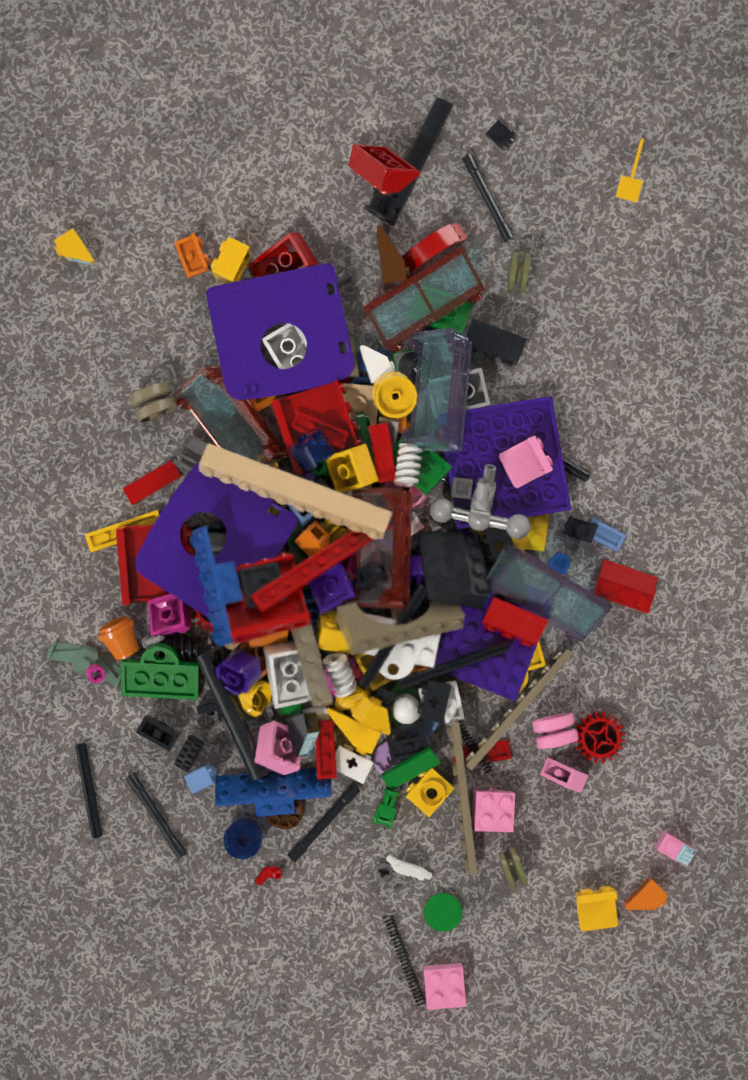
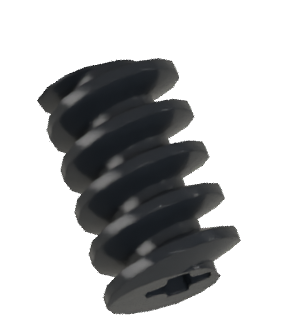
(182, 647)

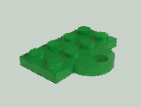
(160, 675)

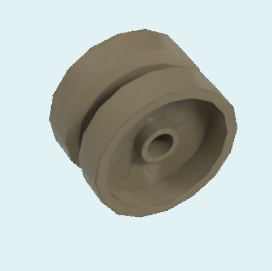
(152, 402)

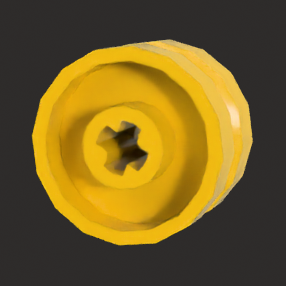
(392, 383)

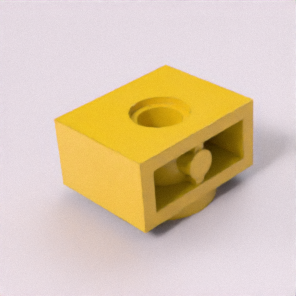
(417, 791)

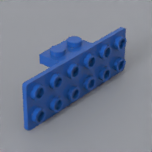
(219, 583)
(272, 793)

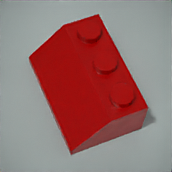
(625, 586)
(513, 622)

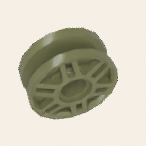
(518, 272)
(512, 869)

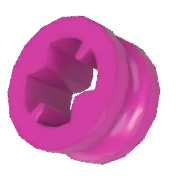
(97, 678)

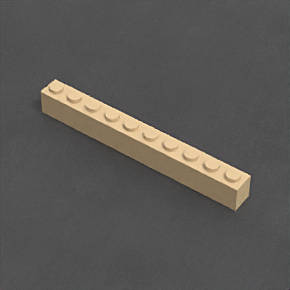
(294, 491)

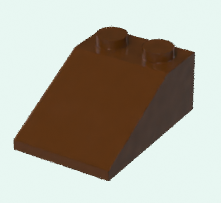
(391, 262)

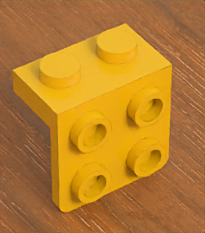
(597, 908)

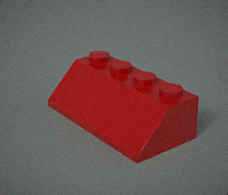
(382, 168)

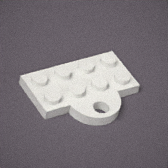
(408, 653)

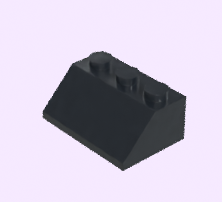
(495, 342)

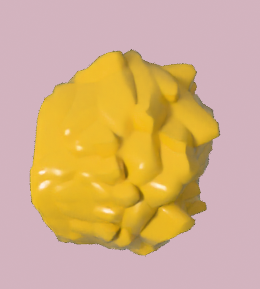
(256, 698)
(352, 700)

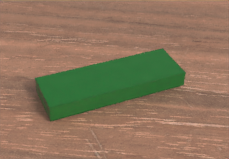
(410, 768)

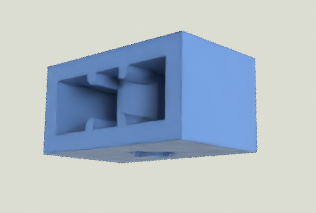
(201, 777)

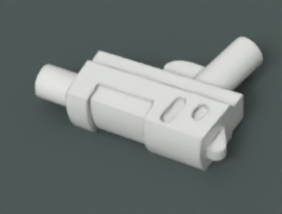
(408, 869)

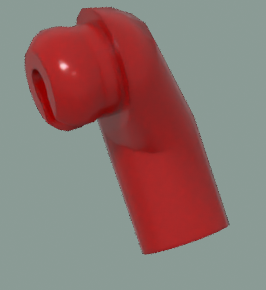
(268, 872)

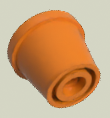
(119, 637)

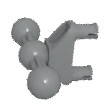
(480, 516)

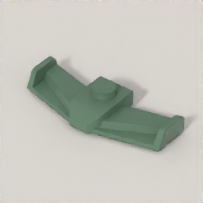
(84, 657)

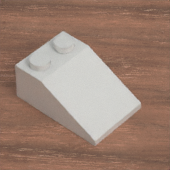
(286, 346)
(285, 675)

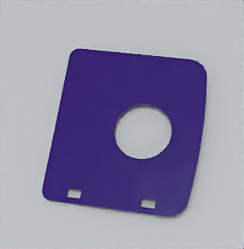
(296, 297)
(249, 527)

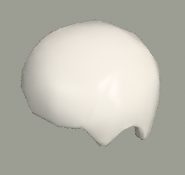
(405, 709)

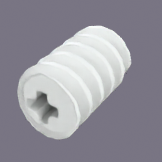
(407, 465)
(340, 674)

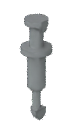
(148, 641)

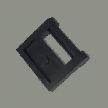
(408, 746)

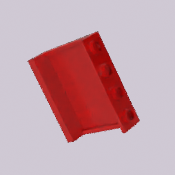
(322, 403)
(129, 542)
(284, 616)

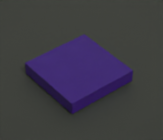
(332, 588)

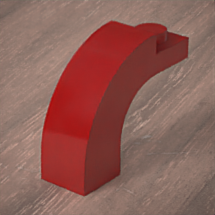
(433, 246)

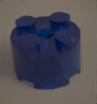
(311, 449)
(251, 846)

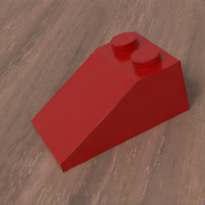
(285, 255)

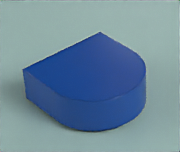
(560, 563)

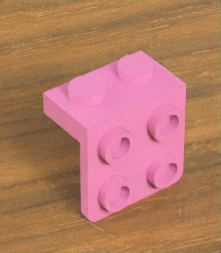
(525, 462)

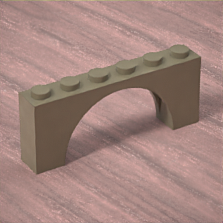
(367, 634)

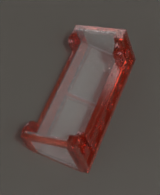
(391, 551)

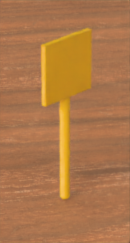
(628, 186)

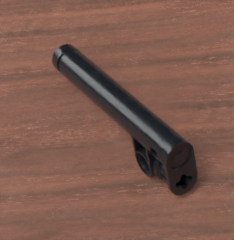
(389, 207)
(231, 711)

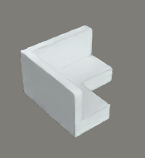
(454, 706)

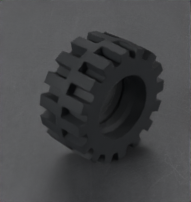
(188, 753)

